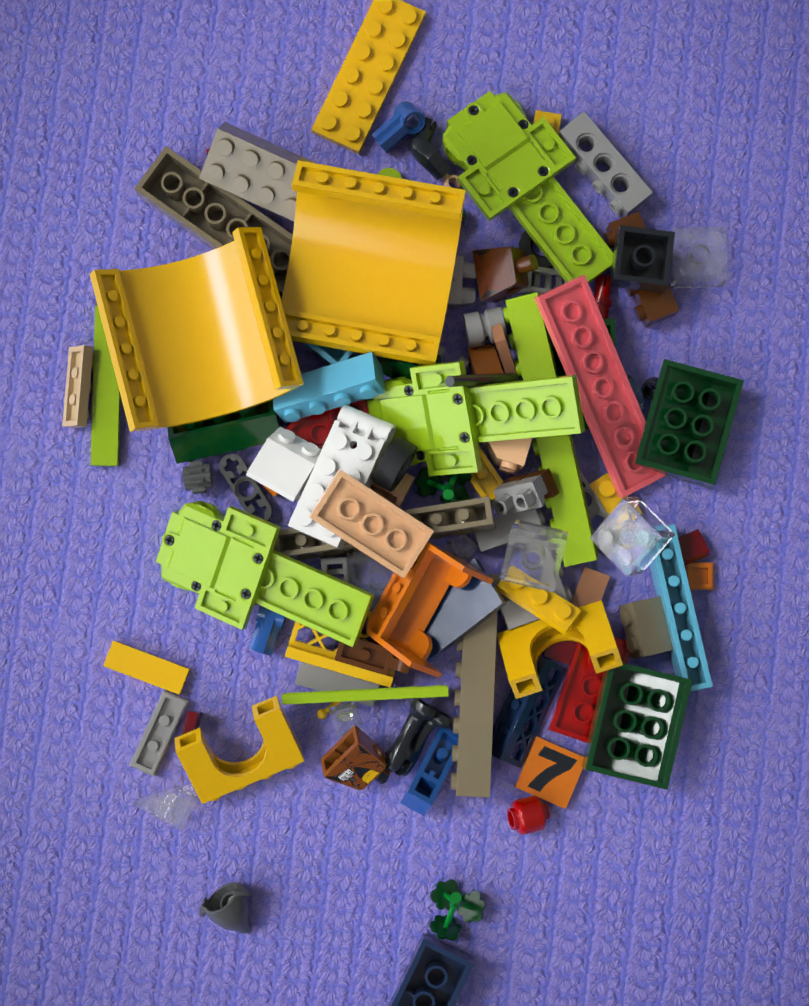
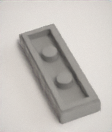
(326, 680)
(159, 733)

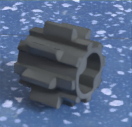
(197, 477)

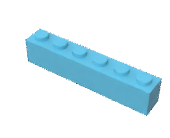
(673, 588)

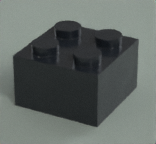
(642, 259)

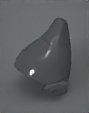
(228, 912)

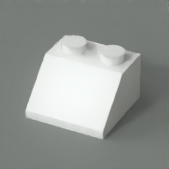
(284, 463)

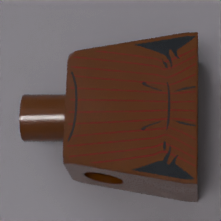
(502, 272)

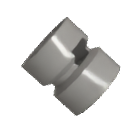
(479, 327)

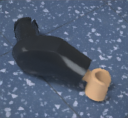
(429, 157)

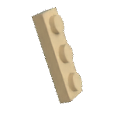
(77, 386)

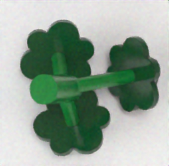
(429, 485)
(449, 897)

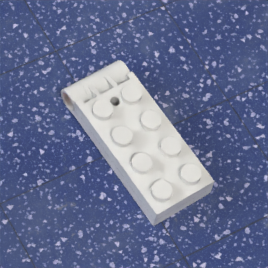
(350, 428)

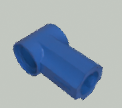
(398, 127)
(266, 631)

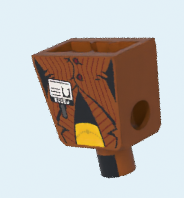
(355, 761)

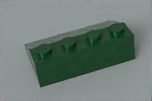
(689, 423)
(637, 725)

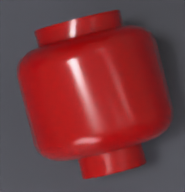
(528, 815)

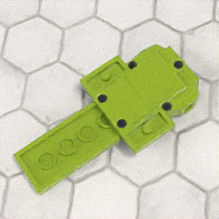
(514, 169)
(453, 420)
(235, 566)

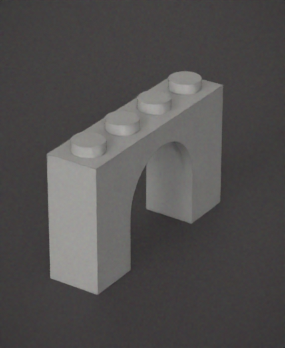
(513, 613)

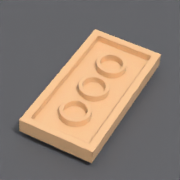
(371, 523)

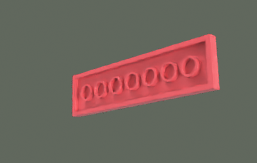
(602, 383)

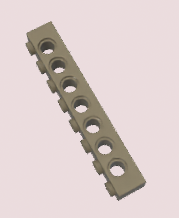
(443, 519)

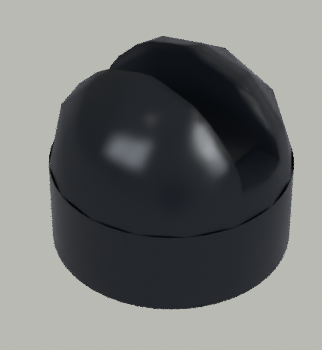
(648, 387)

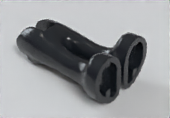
(409, 744)

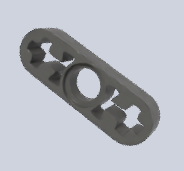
(229, 475)

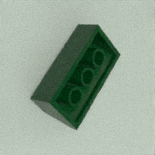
(223, 433)

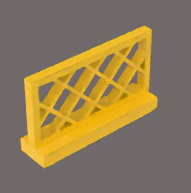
(324, 657)

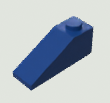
(431, 772)

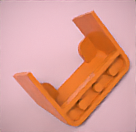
(411, 601)

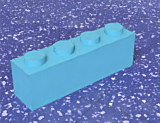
(332, 388)

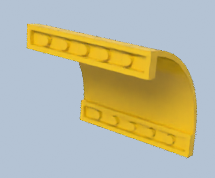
(371, 262)
(197, 334)

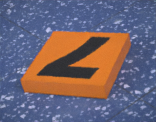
(550, 772)

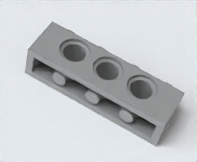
(585, 131)

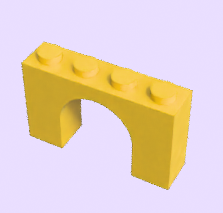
(525, 643)
(217, 777)

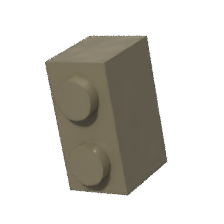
(645, 627)

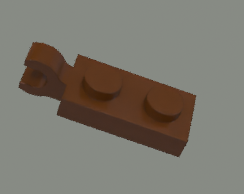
(370, 656)

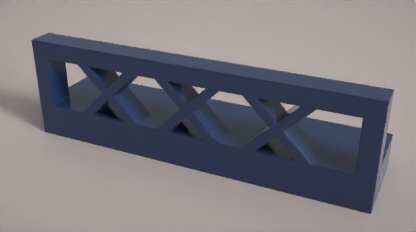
(515, 712)

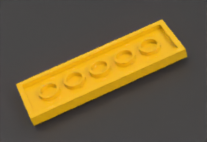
(368, 73)

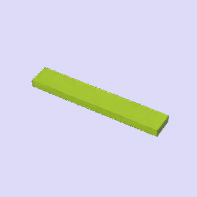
(105, 403)
(365, 694)

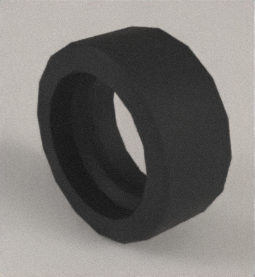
(394, 464)

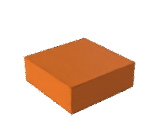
(700, 575)

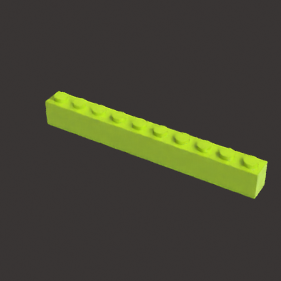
(556, 452)

